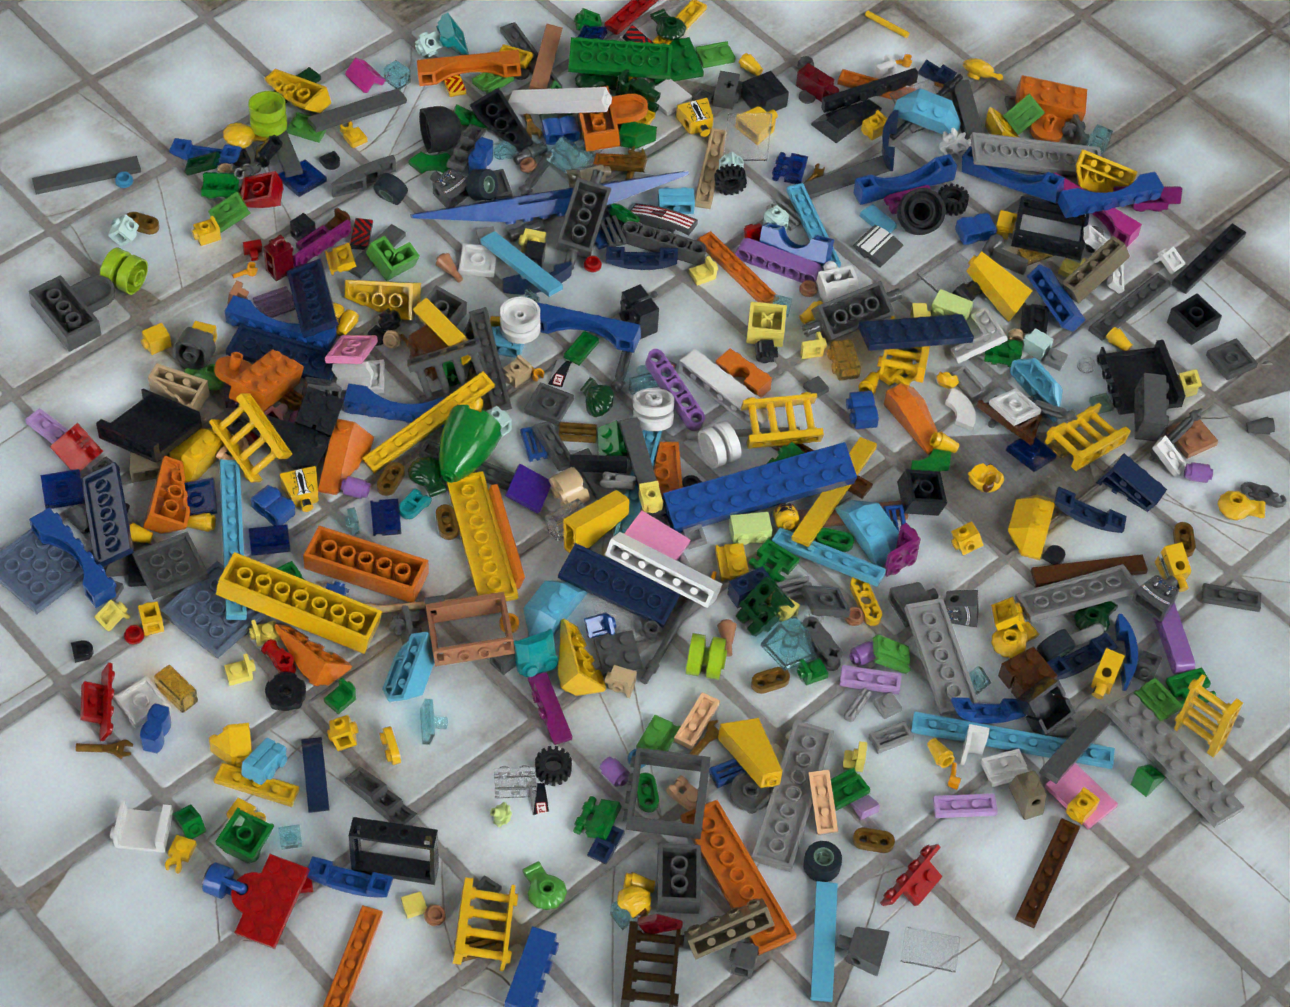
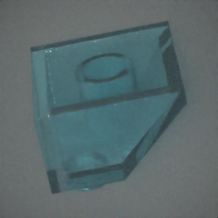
(568, 155)
(789, 643)

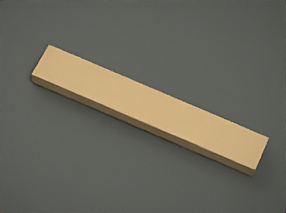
(706, 183)

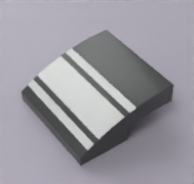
(878, 245)

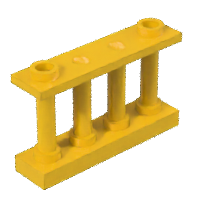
(918, 368)
(267, 434)
(775, 437)
(1092, 450)
(1225, 720)
(465, 931)

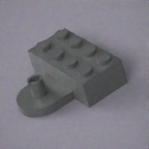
(71, 308)

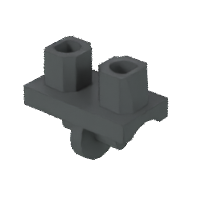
(1075, 131)
(403, 624)

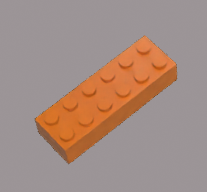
(366, 564)

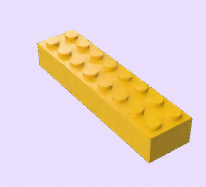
(298, 602)

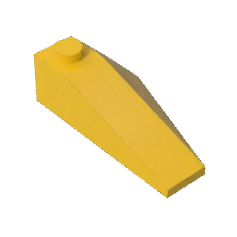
(575, 664)

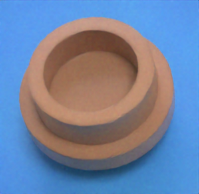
(528, 165)
(808, 288)
(856, 617)
(434, 915)

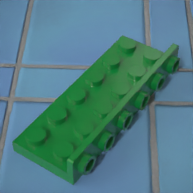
(615, 56)

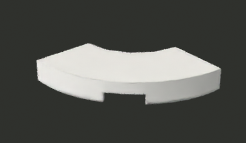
(962, 408)

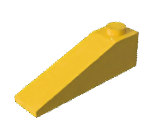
(299, 91)
(385, 295)

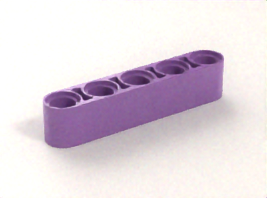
(777, 261)
(674, 381)
(1175, 642)

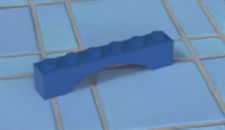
(1044, 186)
(874, 188)
(1080, 202)
(244, 312)
(621, 334)
(363, 401)
(51, 530)

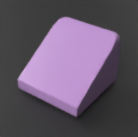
(865, 807)

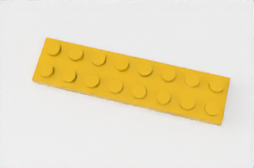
(482, 537)

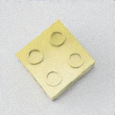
(766, 323)

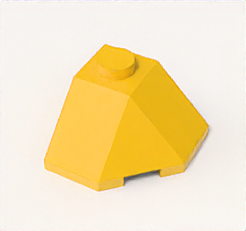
(232, 744)

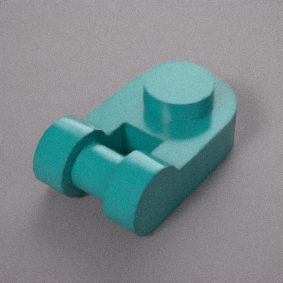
(410, 508)

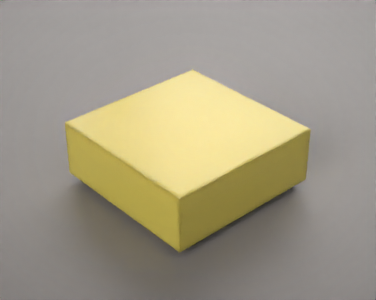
(413, 904)

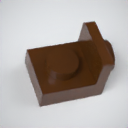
(340, 217)

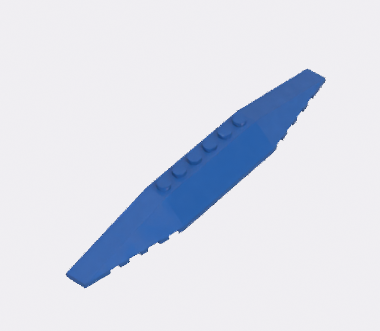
(543, 203)

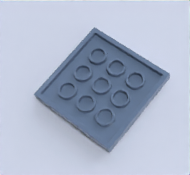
(37, 571)
(203, 615)

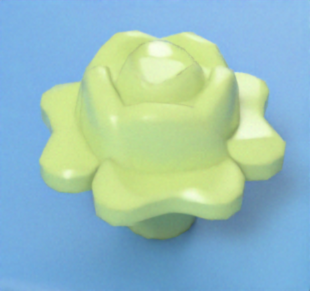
(501, 814)

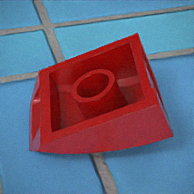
(262, 190)

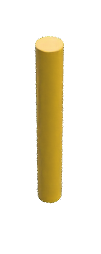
(887, 24)

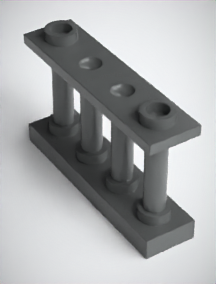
(437, 358)

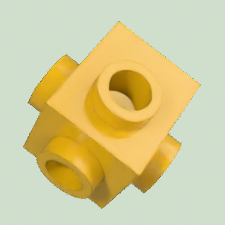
(966, 538)
(343, 732)

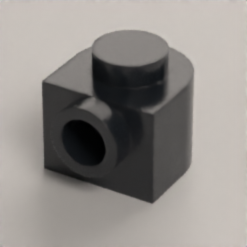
(766, 351)

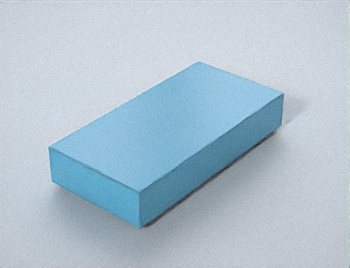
(875, 216)

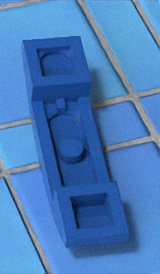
(184, 149)
(1125, 633)
(988, 713)
(349, 881)

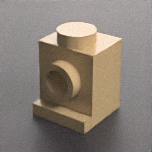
(517, 371)
(621, 680)

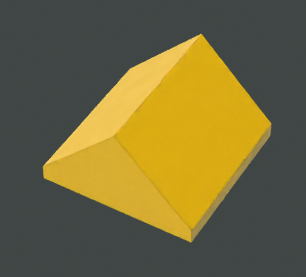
(998, 125)

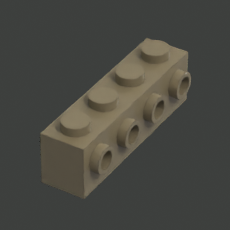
(1096, 269)
(728, 928)

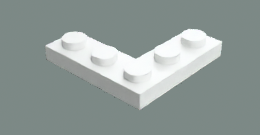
(1096, 240)
(991, 336)

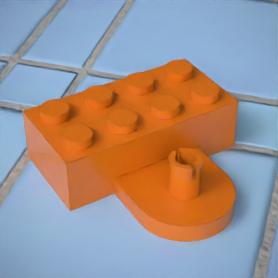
(1058, 103)
(601, 128)
(265, 379)

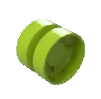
(267, 113)
(124, 270)
(711, 657)

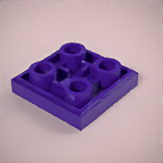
(528, 488)

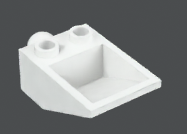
(836, 281)

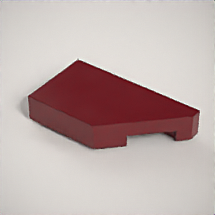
(658, 923)

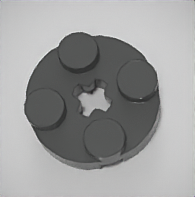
(748, 802)

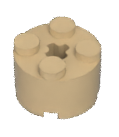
(568, 487)

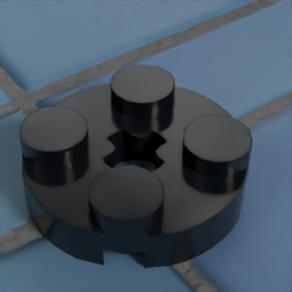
(288, 701)

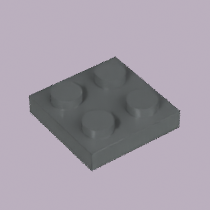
(1231, 359)
(549, 403)
(825, 601)
(617, 650)

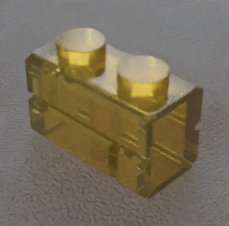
(844, 359)
(176, 688)

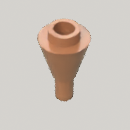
(446, 263)
(727, 630)

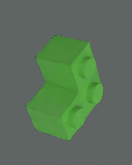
(389, 260)

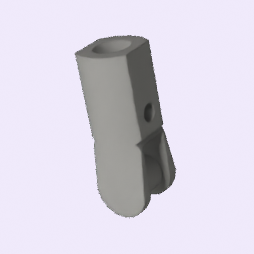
(613, 480)
(1087, 633)

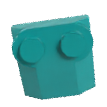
(451, 34)
(536, 654)

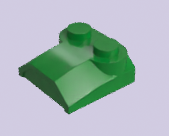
(244, 836)

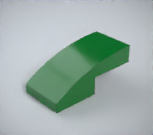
(467, 117)

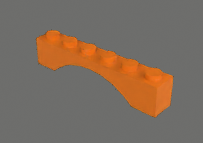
(438, 69)

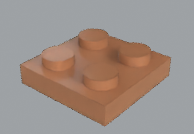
(1195, 440)

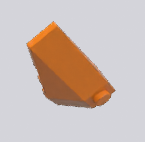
(912, 414)
(344, 454)
(168, 504)
(311, 658)

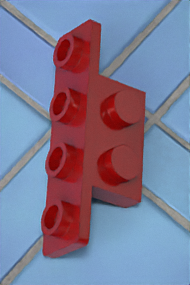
(97, 702)
(917, 880)

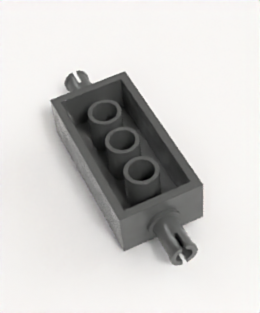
(583, 217)
(845, 312)

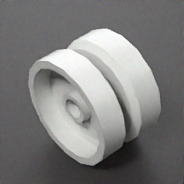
(520, 320)
(654, 409)
(719, 444)

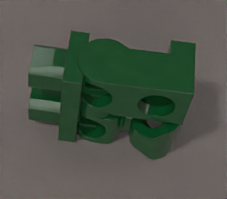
(640, 87)
(757, 606)

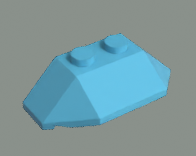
(928, 111)
(1037, 381)
(870, 529)
(550, 605)
(410, 669)

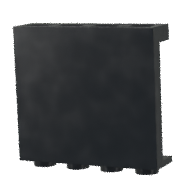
(1126, 369)
(151, 426)

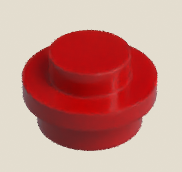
(592, 264)
(134, 634)

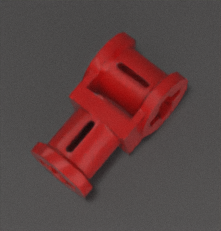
(281, 659)

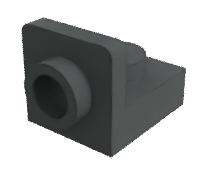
(1147, 666)

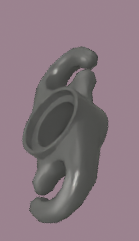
(1256, 488)

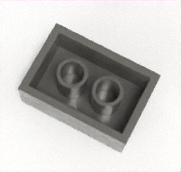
(1150, 407)
(678, 878)

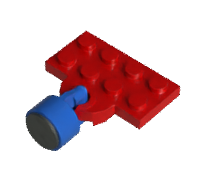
(262, 897)

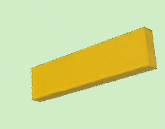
(271, 789)

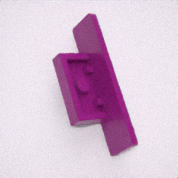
(1169, 195)
(318, 241)
(549, 708)

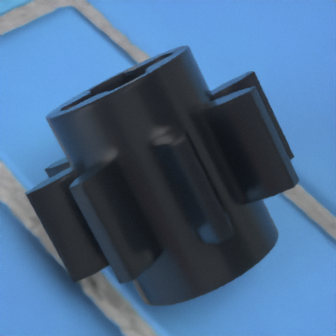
(389, 320)

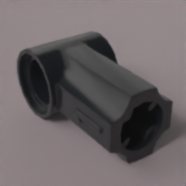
(267, 150)
(968, 291)

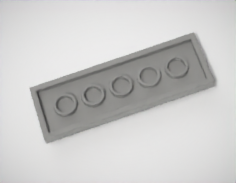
(1077, 593)
(940, 653)

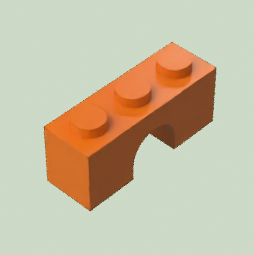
(737, 366)

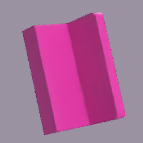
(363, 75)

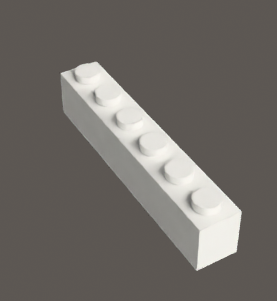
(720, 386)
(663, 569)

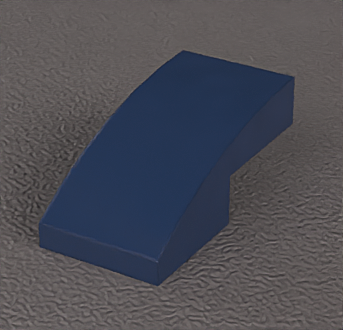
(935, 73)
(604, 849)

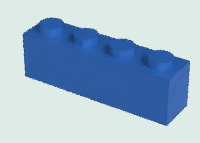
(1056, 298)
(532, 969)

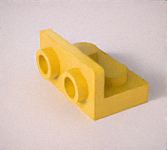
(1007, 614)

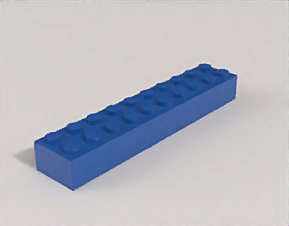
(759, 487)

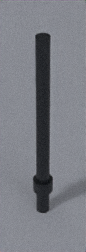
(947, 88)

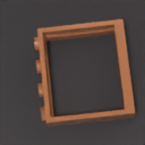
(467, 608)

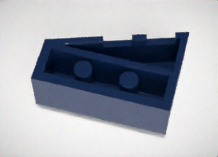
(1133, 482)

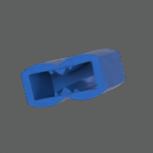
(555, 128)
(481, 155)
(975, 228)
(862, 409)
(273, 505)
(155, 728)

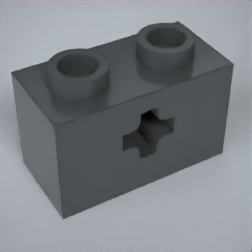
(726, 90)

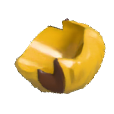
(986, 478)
(635, 901)

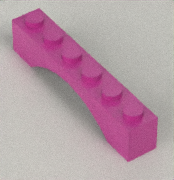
(1117, 223)

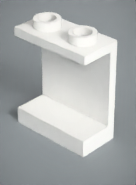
(142, 828)

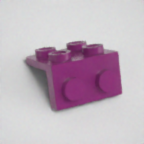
(905, 551)

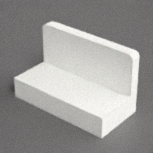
(353, 374)
(974, 741)

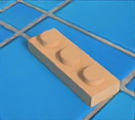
(696, 721)
(823, 802)

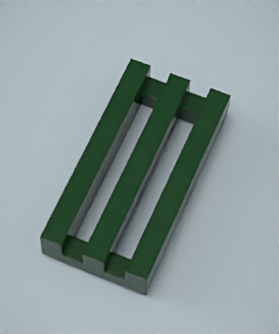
(202, 163)

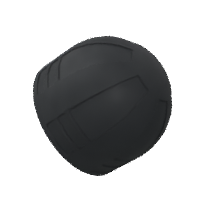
(439, 128)
(921, 211)

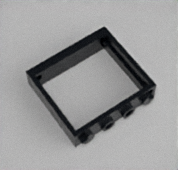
(1046, 243)
(397, 834)

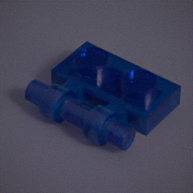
(795, 170)

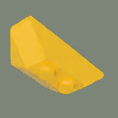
(1101, 174)
(198, 453)
(1031, 524)

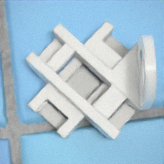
(951, 145)

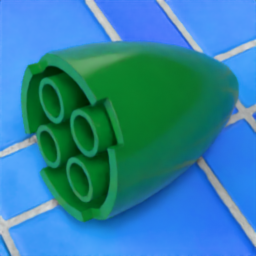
(466, 442)

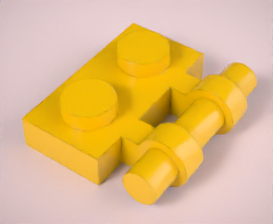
(893, 375)

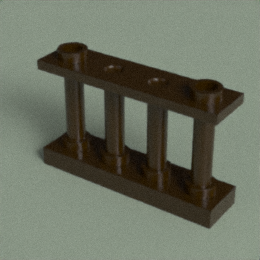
(634, 955)

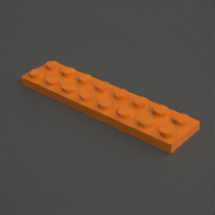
(738, 874)

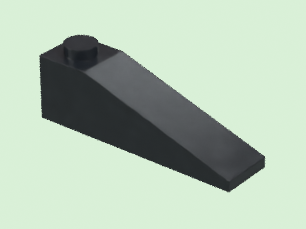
(499, 117)
(845, 120)
(304, 443)

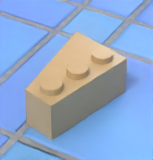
(179, 386)

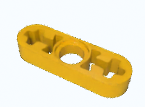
(868, 593)

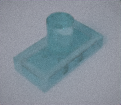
(643, 380)
(430, 722)

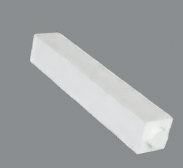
(560, 100)

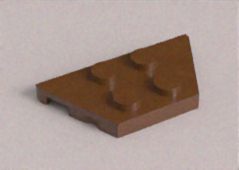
(1024, 430)

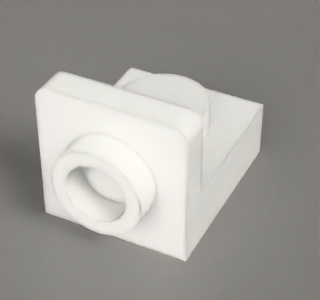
(887, 68)
(1170, 259)

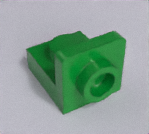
(588, 18)
(812, 671)
(341, 696)
(190, 822)

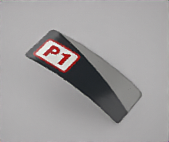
(559, 372)
(540, 802)

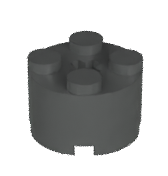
(194, 348)

